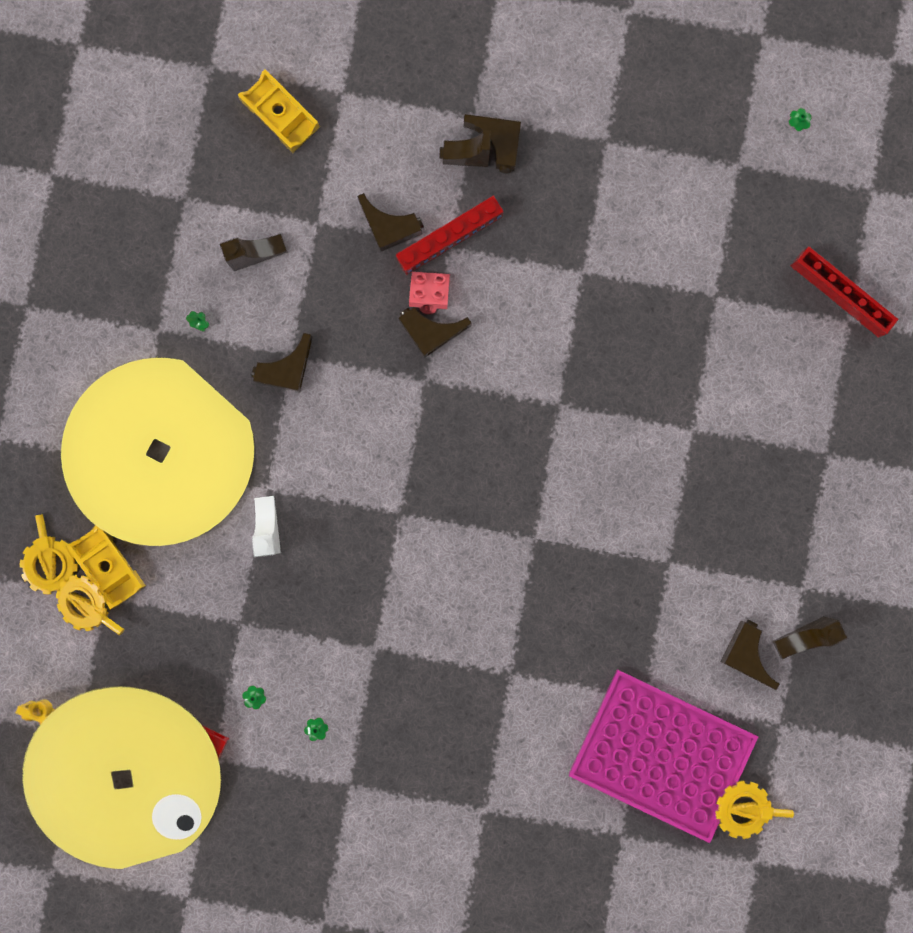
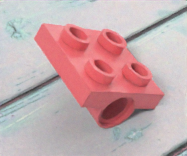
(429, 291)

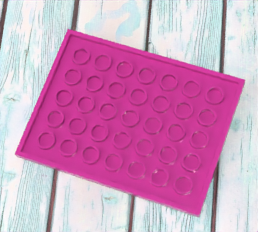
(662, 755)

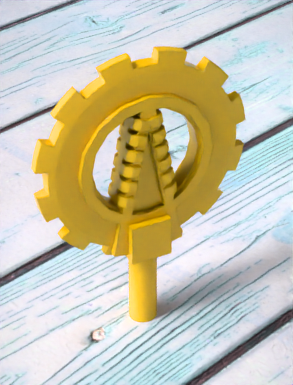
(45, 550)
(93, 609)
(758, 811)

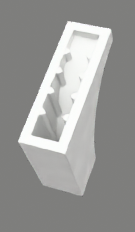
(266, 528)

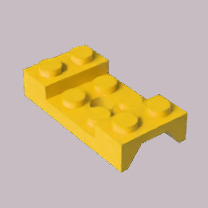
(293, 124)
(120, 580)

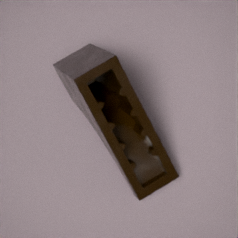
(503, 138)
(467, 152)
(390, 229)
(244, 253)
(428, 334)
(287, 372)
(818, 633)
(744, 654)

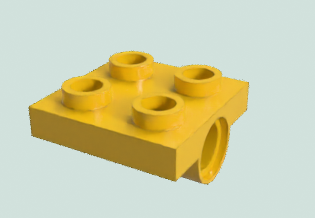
(35, 711)

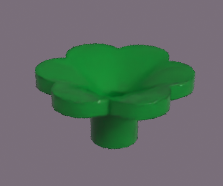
(800, 119)
(197, 320)
(257, 693)
(317, 724)

